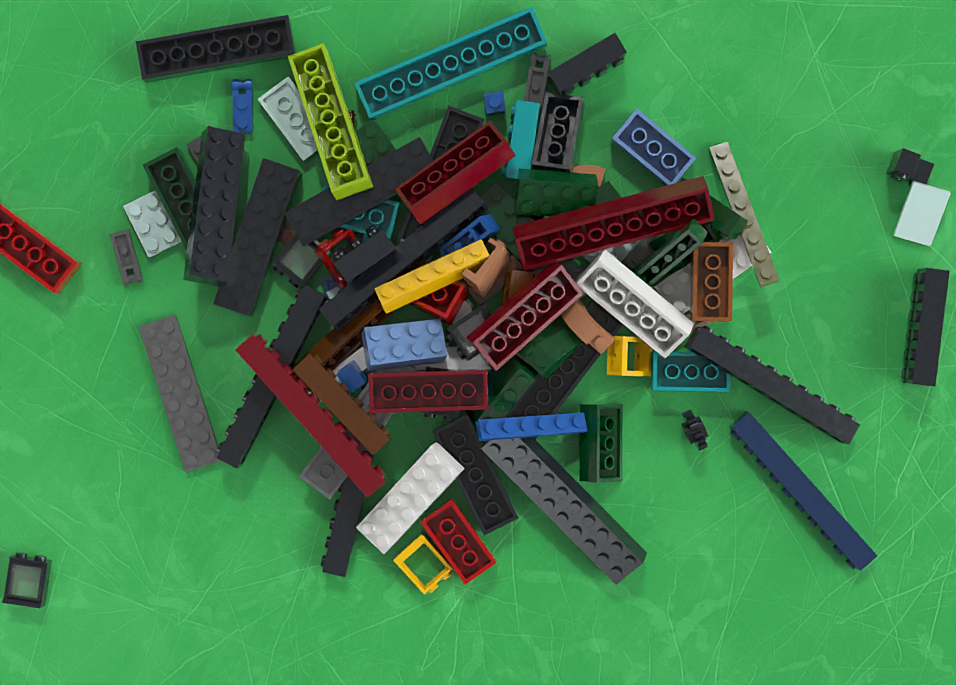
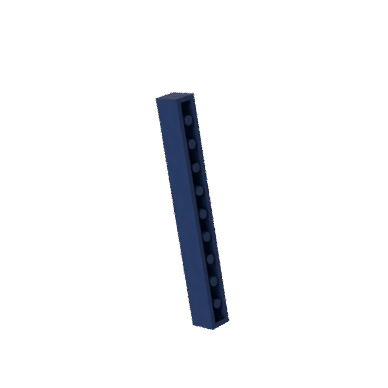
(804, 492)

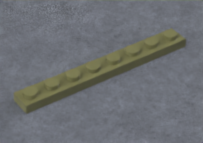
(740, 203)

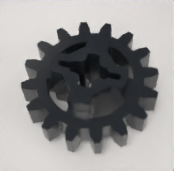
(694, 430)

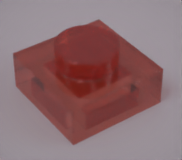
(286, 234)

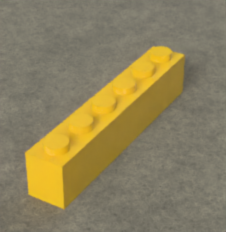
(431, 276)

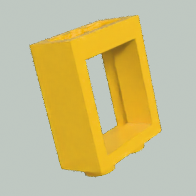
(618, 364)
(413, 546)

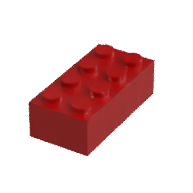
(443, 303)
(458, 541)

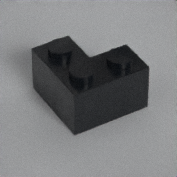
(909, 167)

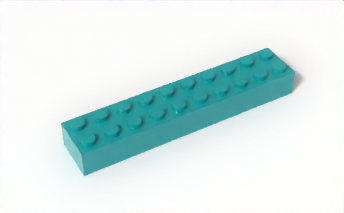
(451, 64)

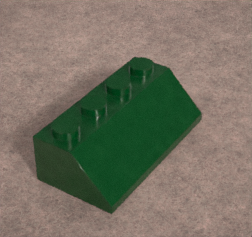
(505, 388)
(601, 443)

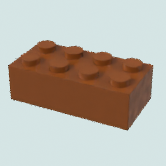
(711, 282)

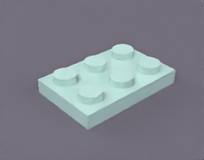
(152, 224)

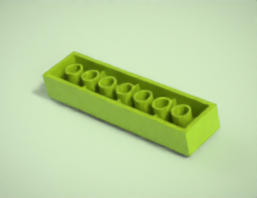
(330, 121)

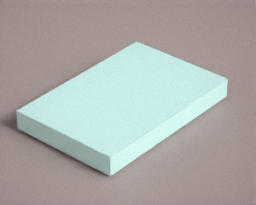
(921, 213)

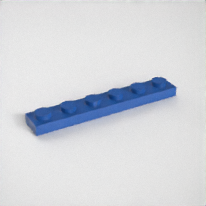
(531, 426)

